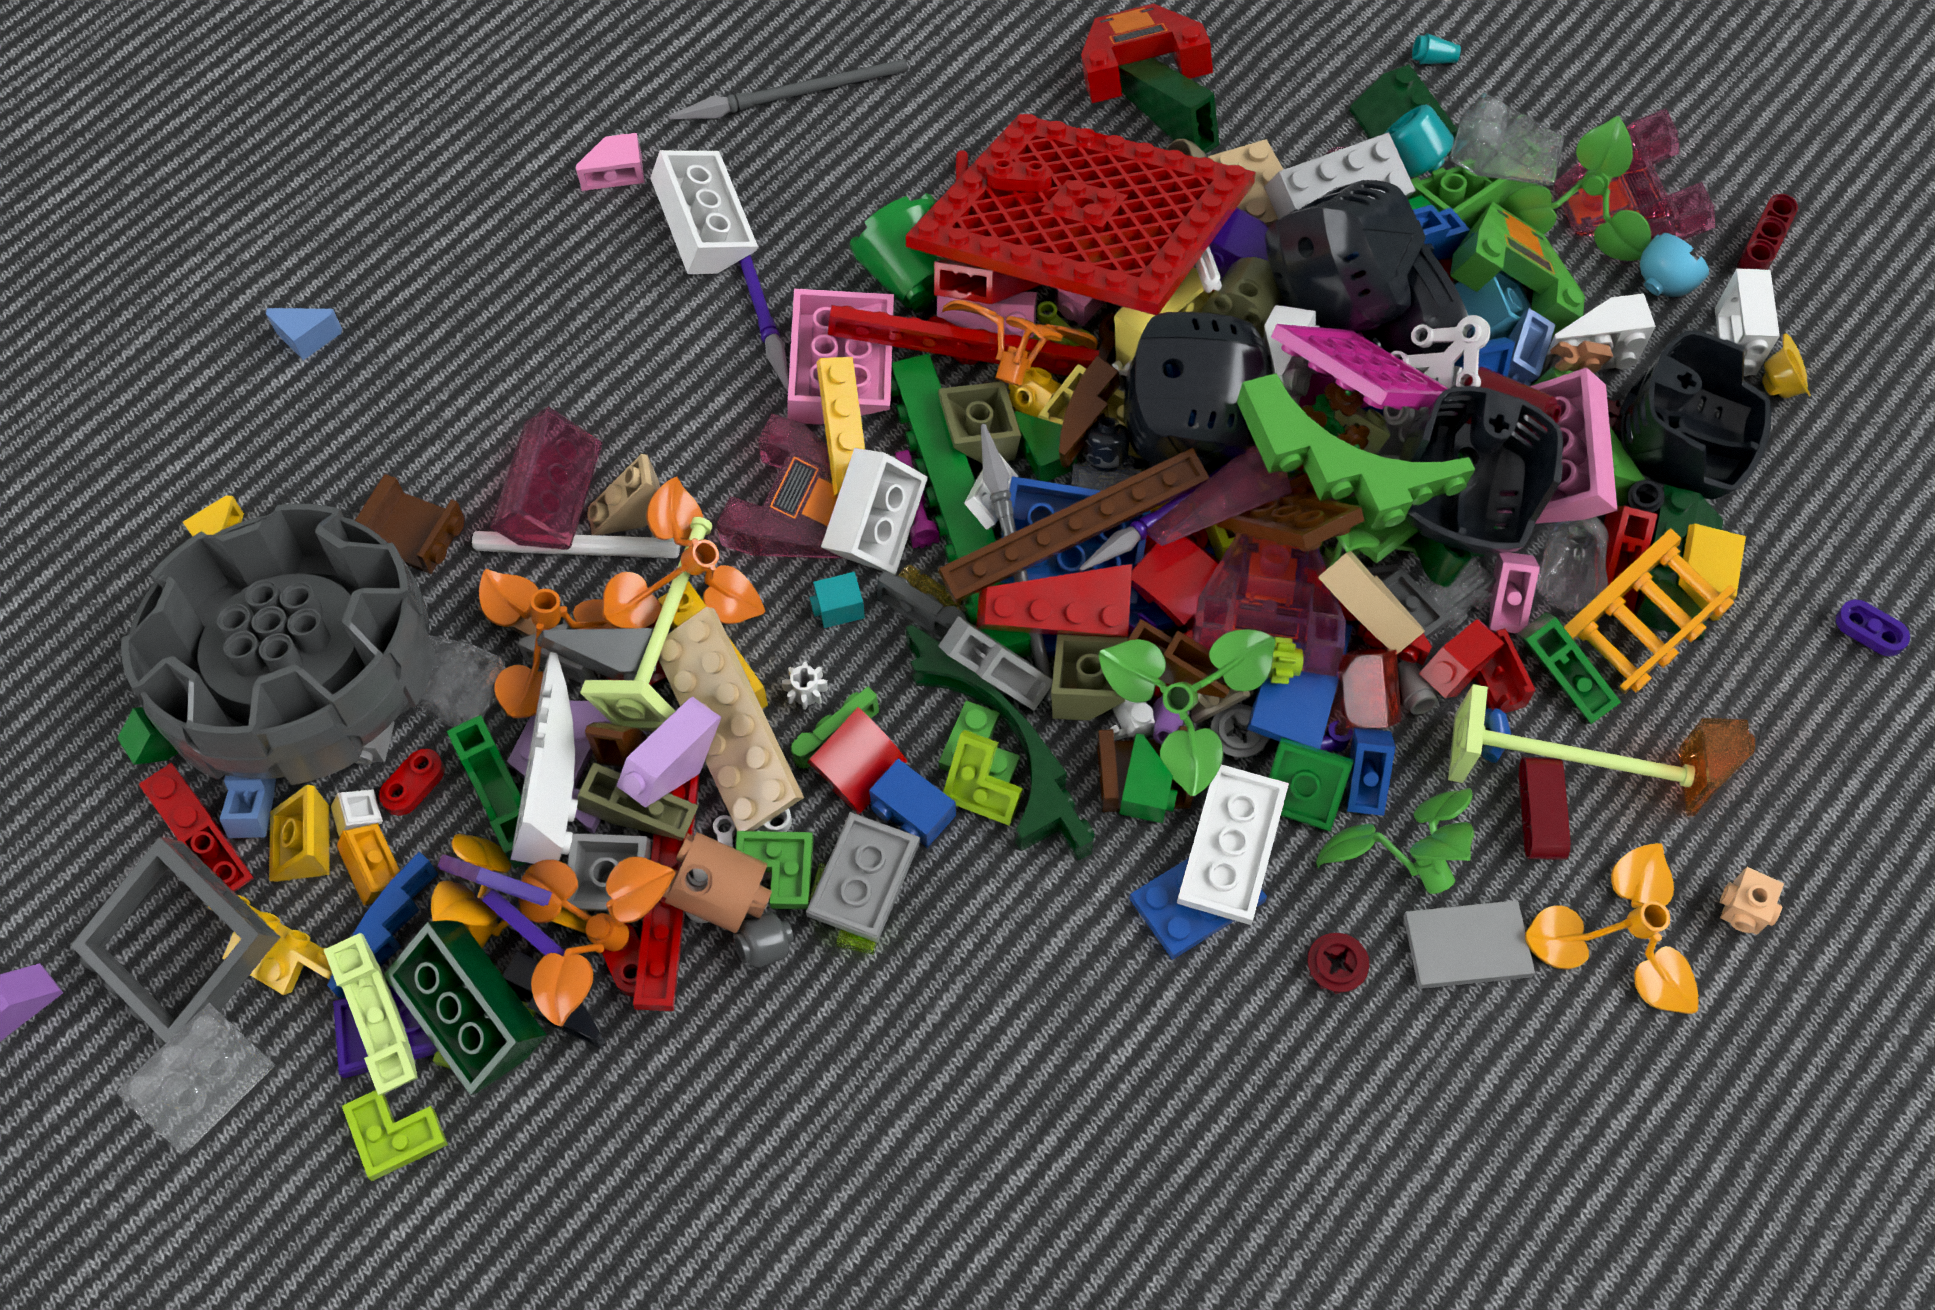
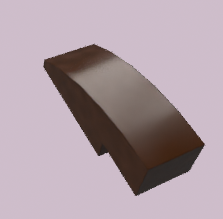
(1086, 407)
(1184, 659)
(613, 742)

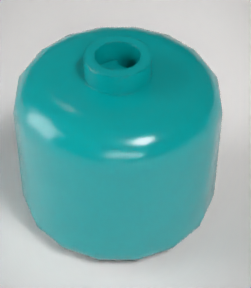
(1421, 140)

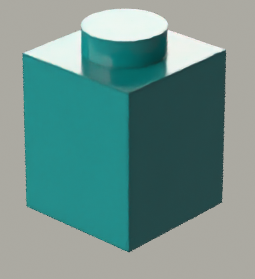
(837, 600)

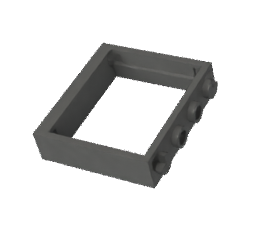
(255, 936)

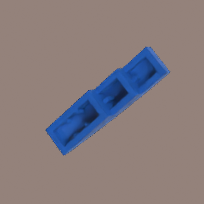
(392, 911)

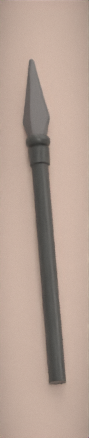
(717, 106)
(996, 479)

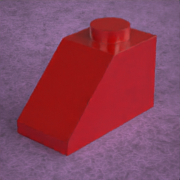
(1461, 659)

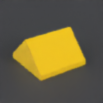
(1715, 557)
(299, 837)

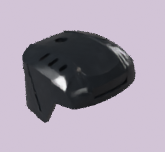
(1312, 249)
(1433, 303)
(1213, 362)
(1691, 446)
(1501, 465)

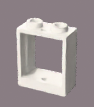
(1749, 317)

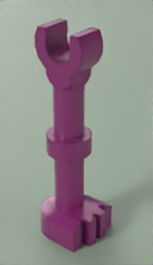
(923, 531)

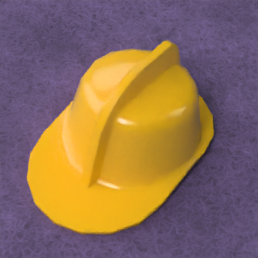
(1785, 371)

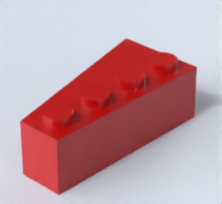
(1062, 604)

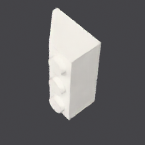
(874, 510)

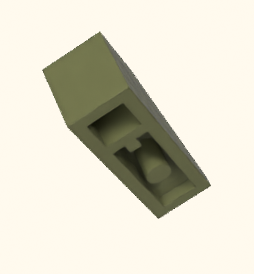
(603, 799)

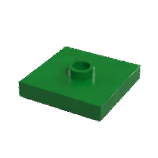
(1314, 782)

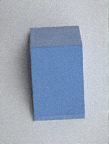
(304, 329)

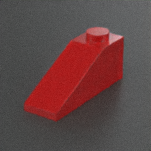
(1629, 537)

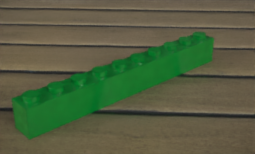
(948, 475)

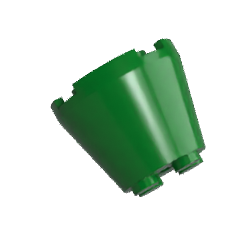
(885, 255)

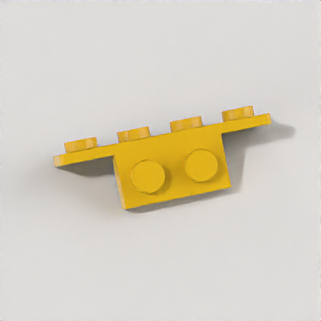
(287, 957)

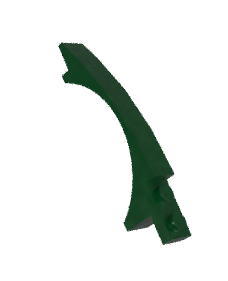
(1048, 805)

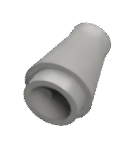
(1415, 690)

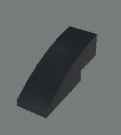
(578, 1024)

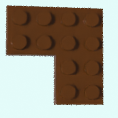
(1297, 517)

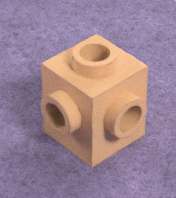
(1751, 901)

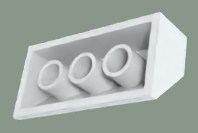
(702, 210)

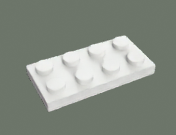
(1233, 844)

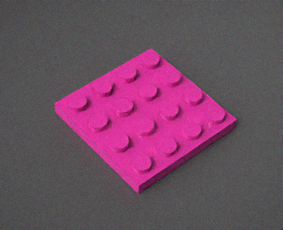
(1360, 366)

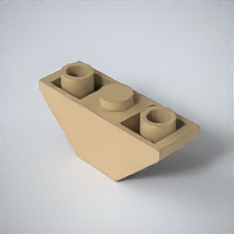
(625, 500)

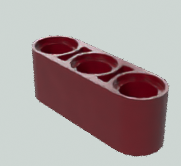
(1768, 233)
(1544, 808)

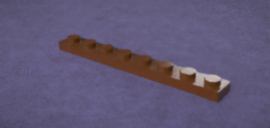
(1073, 525)

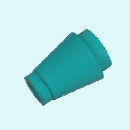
(1435, 50)

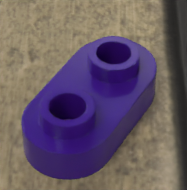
(1871, 627)

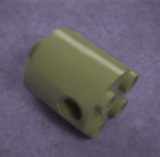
(1246, 293)

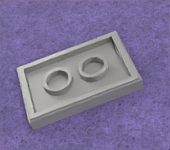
(863, 877)
(1468, 944)

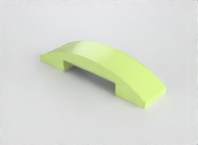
(374, 1013)

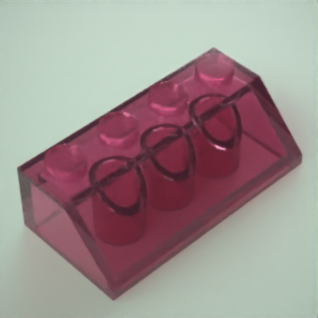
(547, 482)

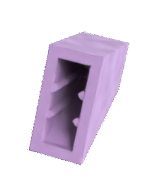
(670, 753)

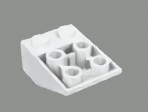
(1618, 322)
(1291, 370)

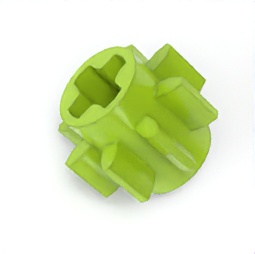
(1286, 661)

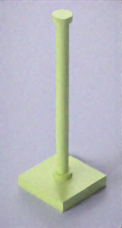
(635, 701)
(1470, 735)

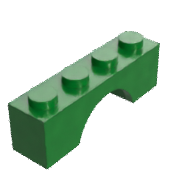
(490, 779)

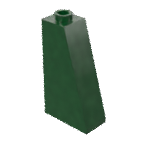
(1172, 102)

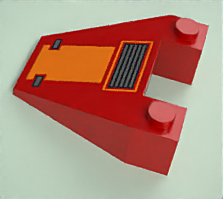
(1139, 36)

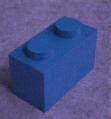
(912, 803)

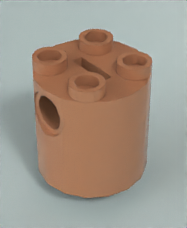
(728, 891)

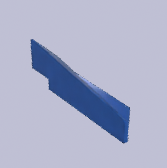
(1441, 229)

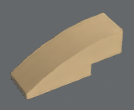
(1371, 602)

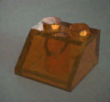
(1717, 752)

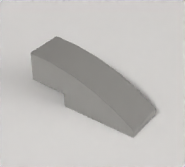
(995, 663)

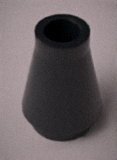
(1647, 492)

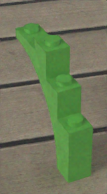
(1336, 468)

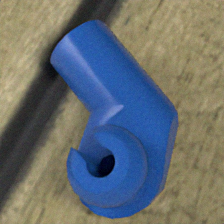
(1496, 721)

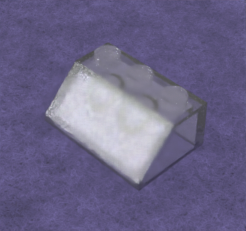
(195, 1078)

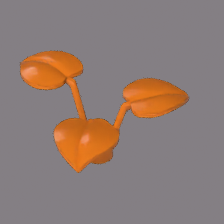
(1015, 361)
(669, 515)
(506, 600)
(565, 980)

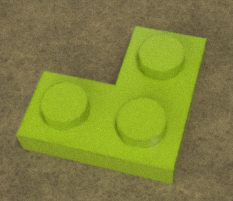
(972, 786)
(387, 1143)

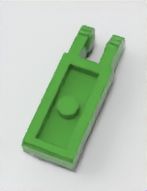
(809, 743)

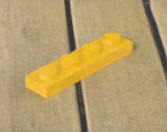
(840, 414)

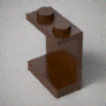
(413, 525)
(1113, 769)

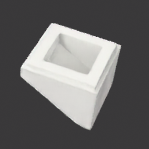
(355, 810)

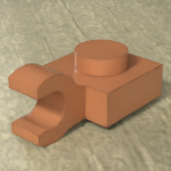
(1585, 355)

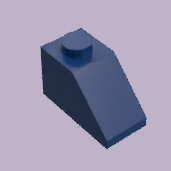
(1371, 771)

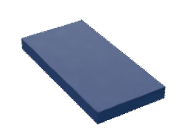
(1296, 709)

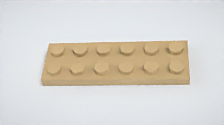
(744, 749)

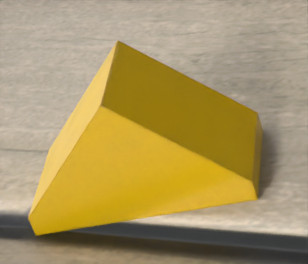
(215, 517)

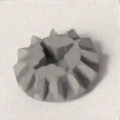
(1233, 746)

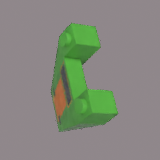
(1511, 245)

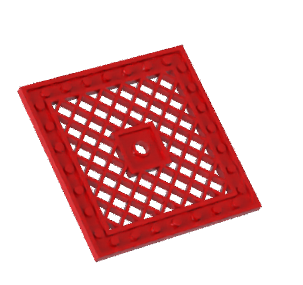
(1111, 227)

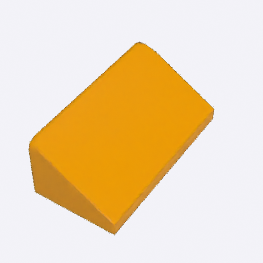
(367, 860)

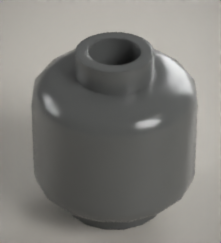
(763, 940)

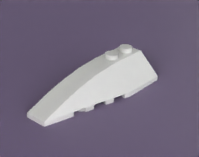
(549, 775)

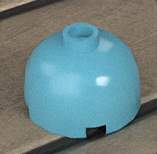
(1670, 267)

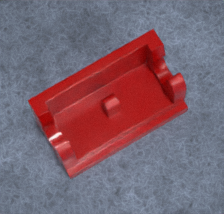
(1506, 678)

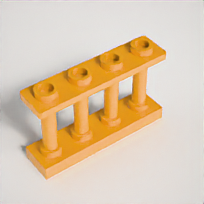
(1639, 578)

